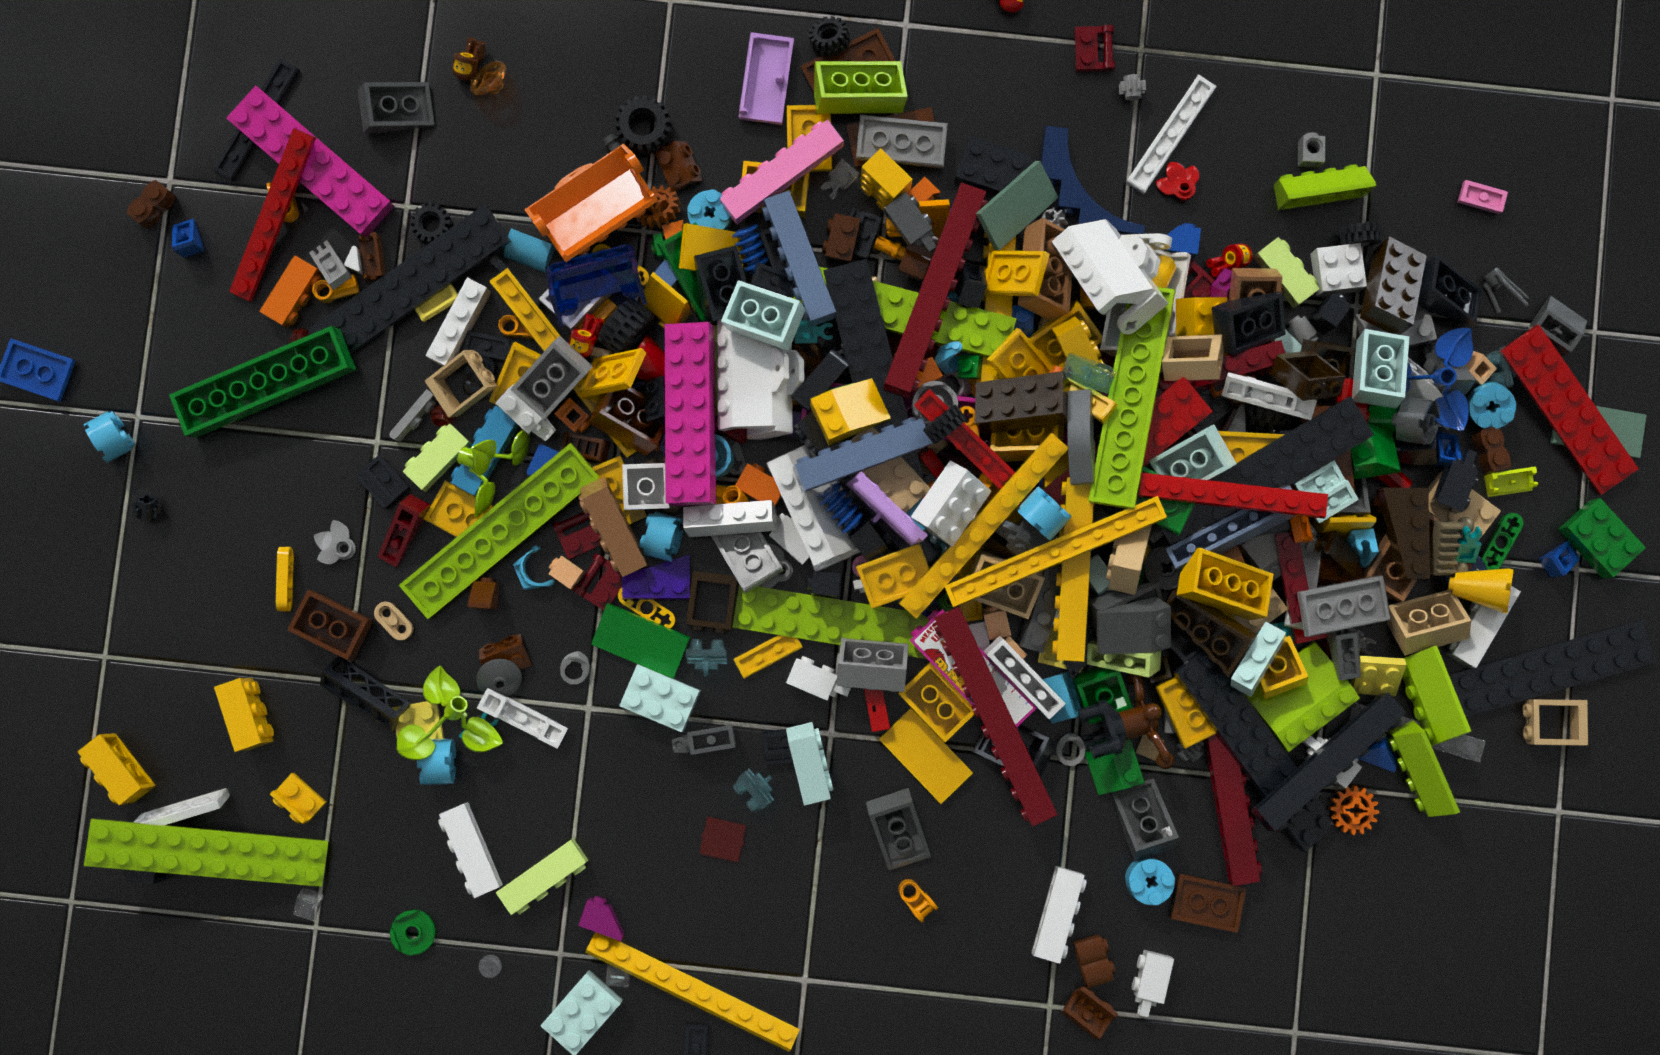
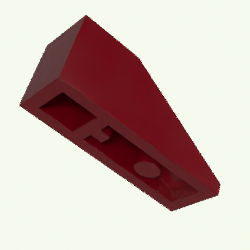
(403, 529)

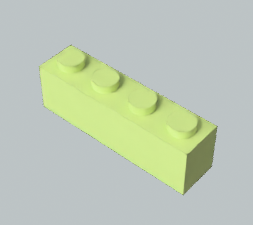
(542, 876)

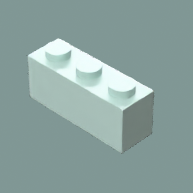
(1258, 659)

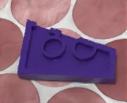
(659, 582)

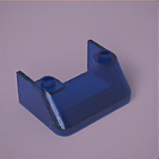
(593, 277)

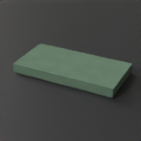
(1017, 205)
(1626, 425)

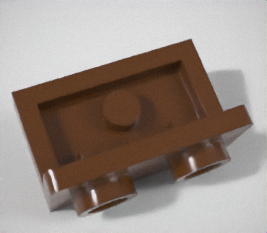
(678, 165)
(842, 238)
(509, 648)
(1089, 1012)

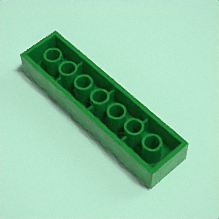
(262, 382)

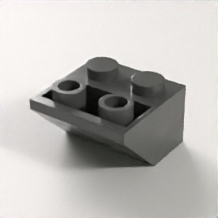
(1560, 325)

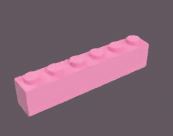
(781, 171)

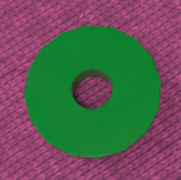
(403, 942)

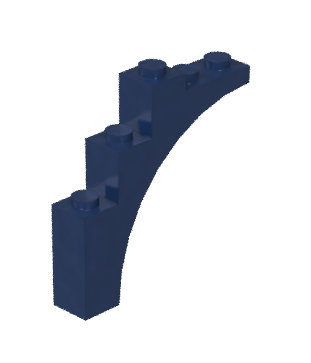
(1071, 194)

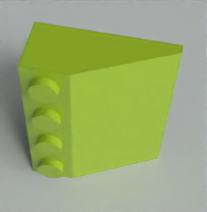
(1307, 708)

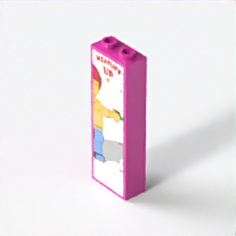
(930, 645)

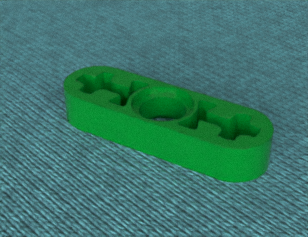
(1502, 525)

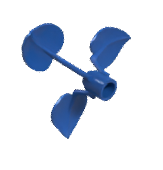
(1457, 350)

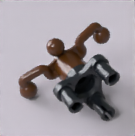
(1125, 726)

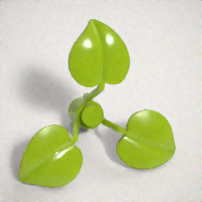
(479, 459)
(443, 689)

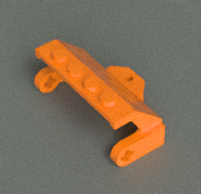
(592, 203)

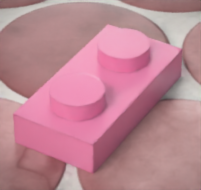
(1482, 197)

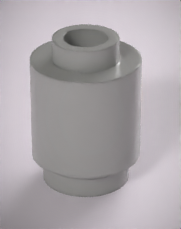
(1301, 329)

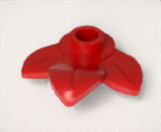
(1176, 179)

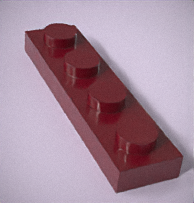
(1292, 572)

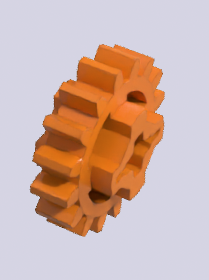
(1354, 818)

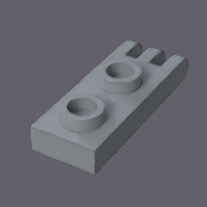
(330, 265)
(413, 417)

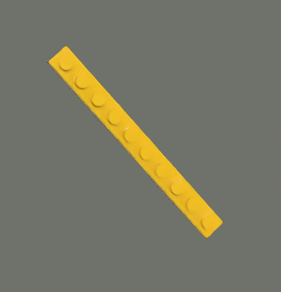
(539, 329)
(984, 525)
(1055, 552)
(692, 991)

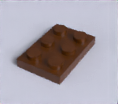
(1208, 903)

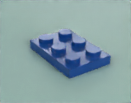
(35, 369)

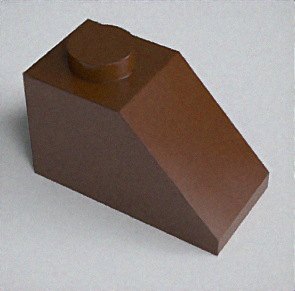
(484, 594)

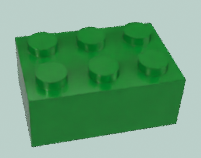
(1601, 538)

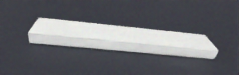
(1171, 134)

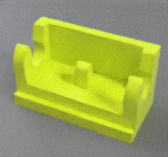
(1510, 481)

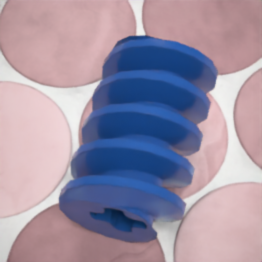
(750, 247)
(841, 507)

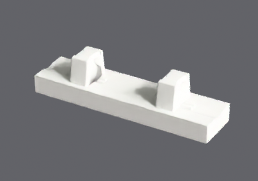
(1267, 396)

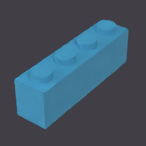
(498, 428)

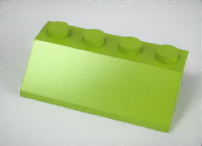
(859, 87)
(1323, 187)
(1434, 697)
(1423, 770)

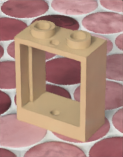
(1193, 368)
(444, 394)
(1578, 722)

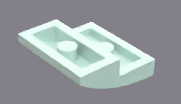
(1328, 481)

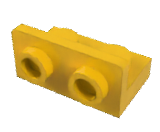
(298, 799)

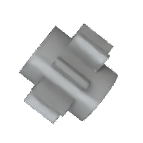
(1132, 87)
(1055, 217)

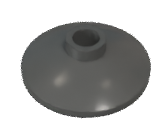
(496, 671)

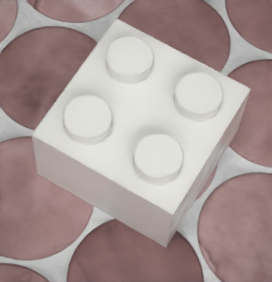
(1338, 269)
(644, 486)

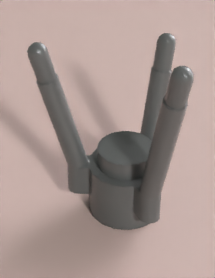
(1496, 279)

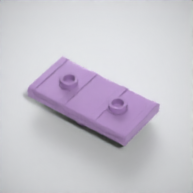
(766, 78)
(886, 509)

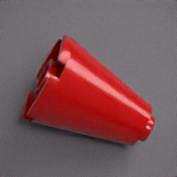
(654, 360)

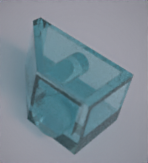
(1089, 372)

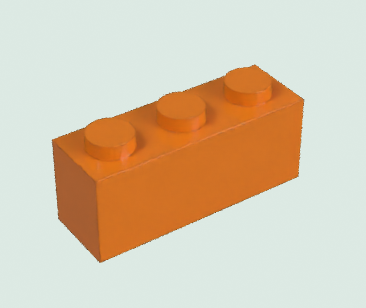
(291, 292)

